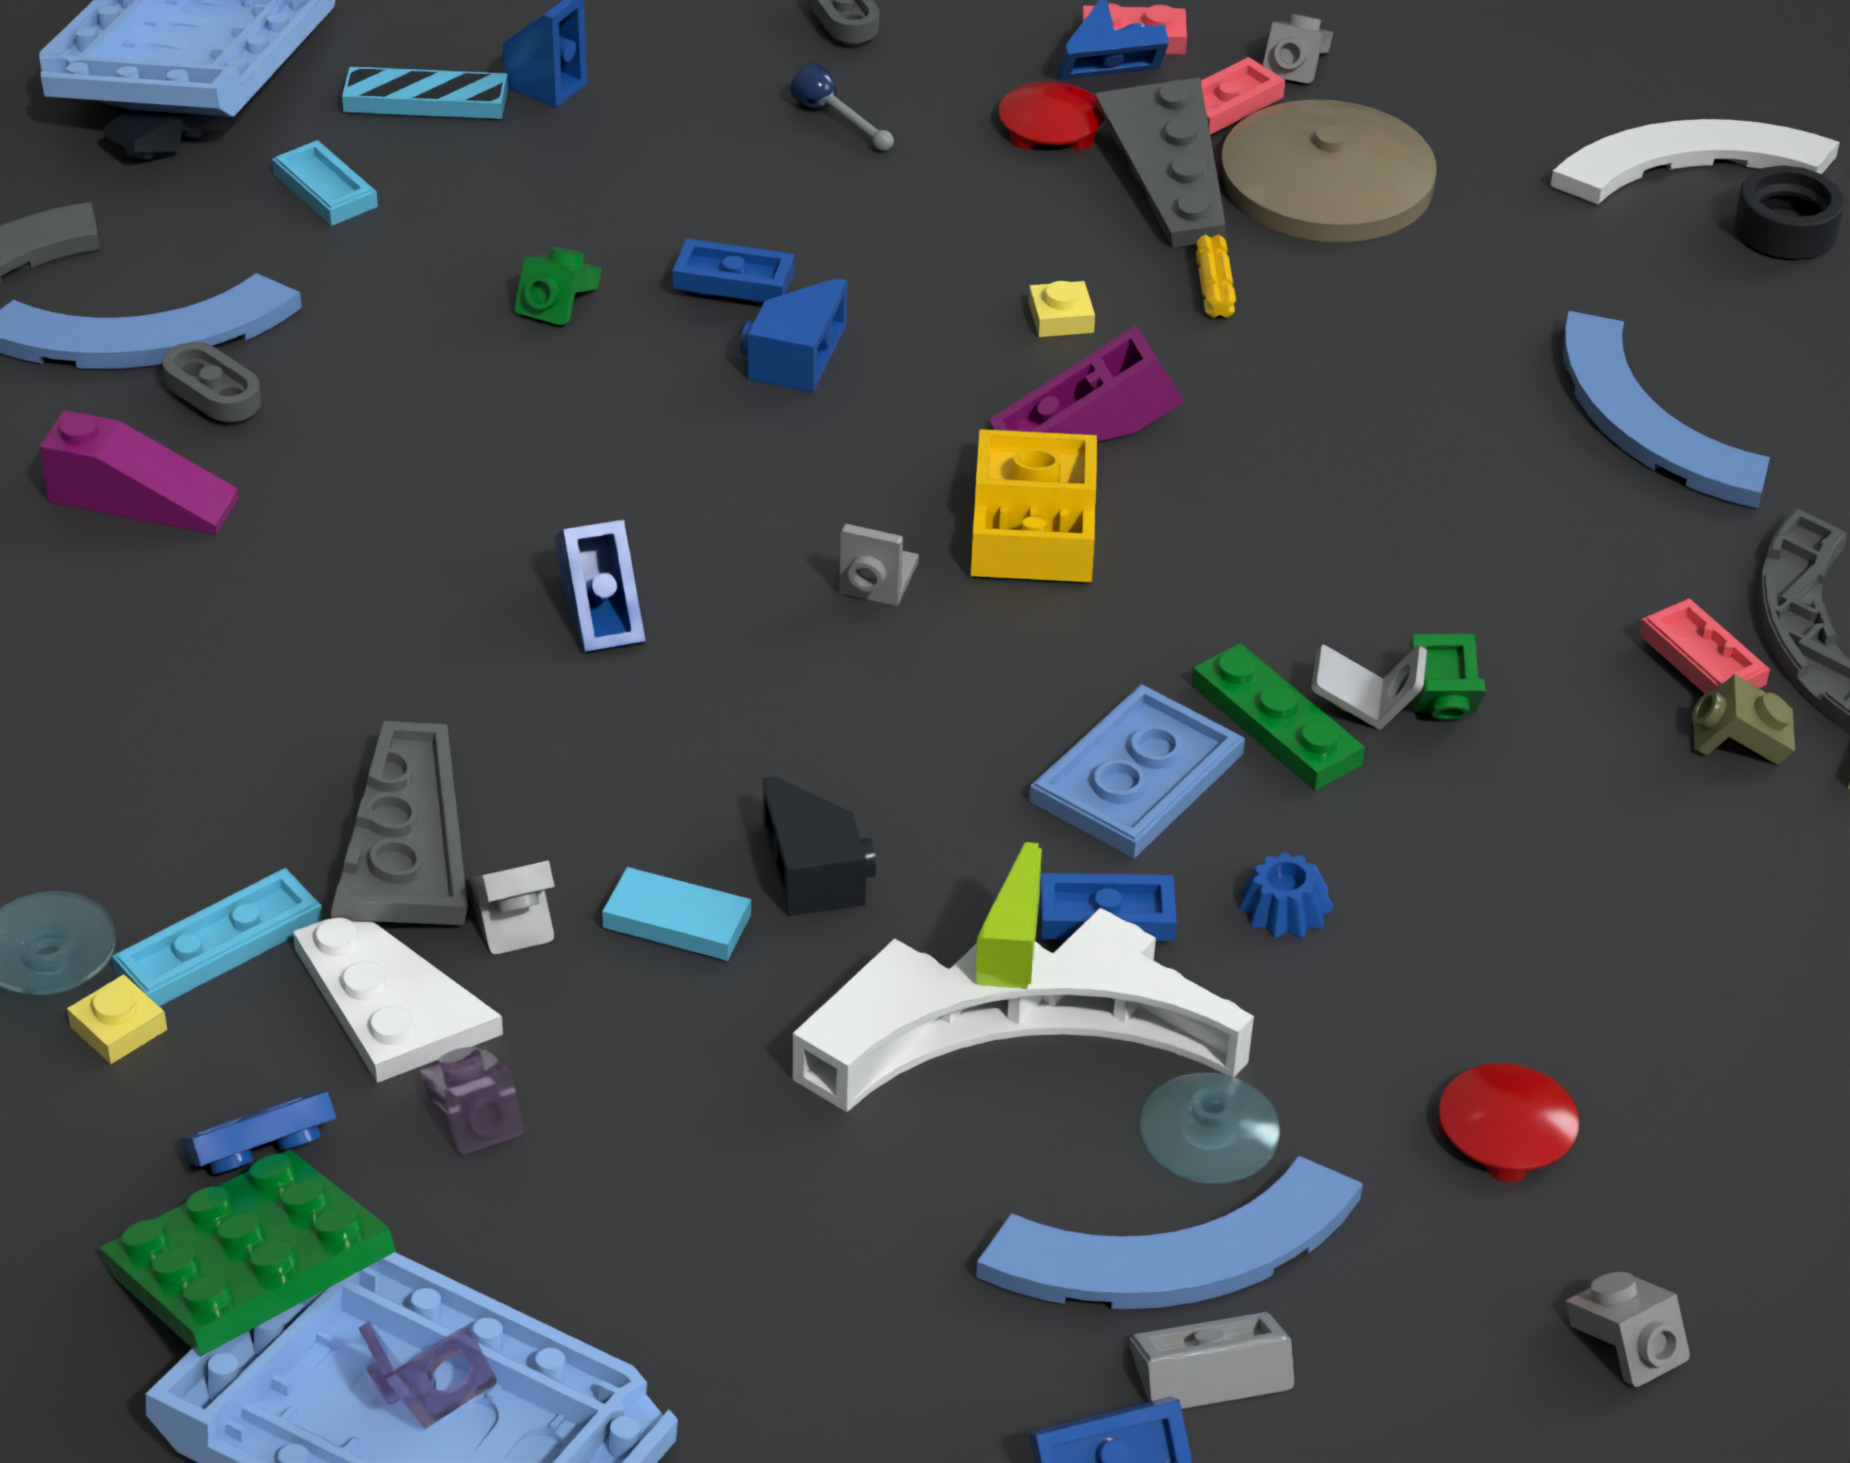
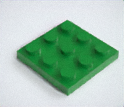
(246, 1250)

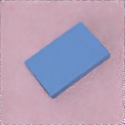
(1137, 770)

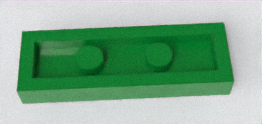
(1278, 716)

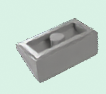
(1215, 1360)

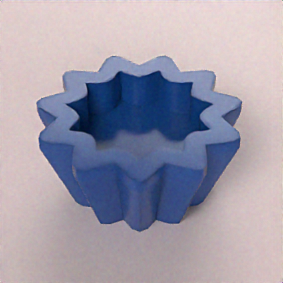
(1286, 896)

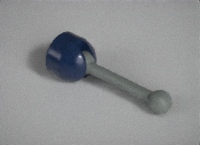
(817, 89)

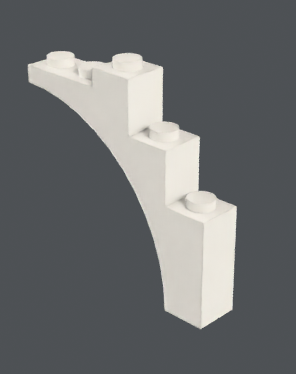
(1093, 985)

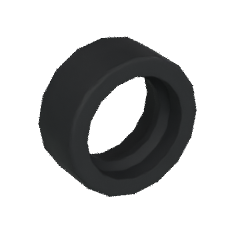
(1783, 234)

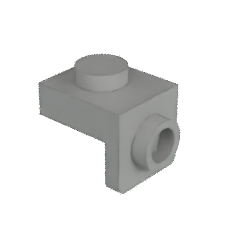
(1296, 47)
(1637, 1320)

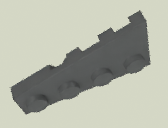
(1169, 154)
(406, 834)

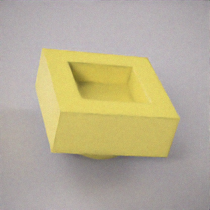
(1061, 308)
(117, 1019)

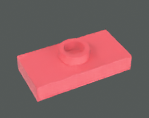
(1701, 647)

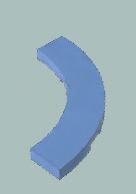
(144, 339)
(1641, 427)
(1179, 1264)

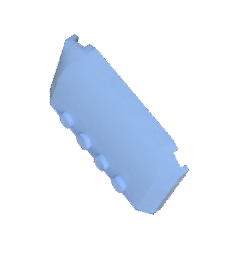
(176, 52)
(305, 1394)

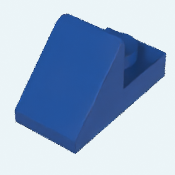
(1101, 50)

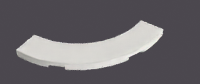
(1624, 156)

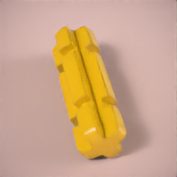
(1215, 276)

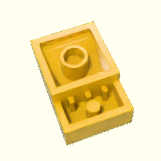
(1035, 506)

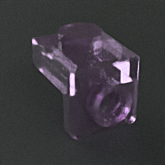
(476, 1097)

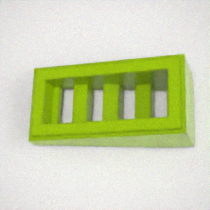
(1009, 932)

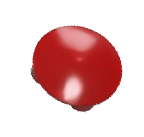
(1050, 115)
(1508, 1119)

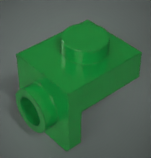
(551, 282)
(1450, 676)

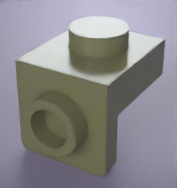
(1746, 715)

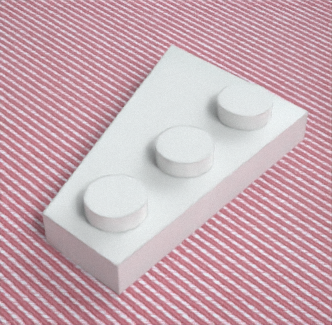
(390, 997)

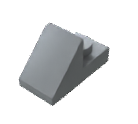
(513, 906)

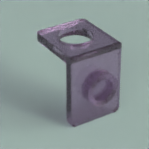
(414, 1379)

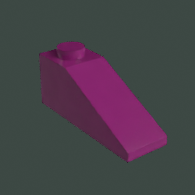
(1101, 395)
(124, 473)

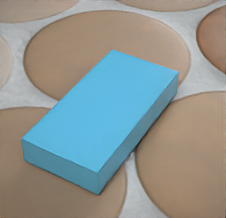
(324, 182)
(677, 913)

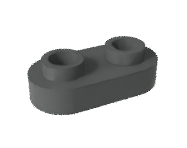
(848, 20)
(212, 382)

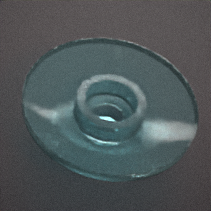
(53, 942)
(1209, 1128)

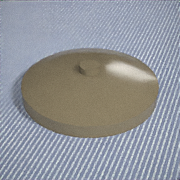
(1328, 170)

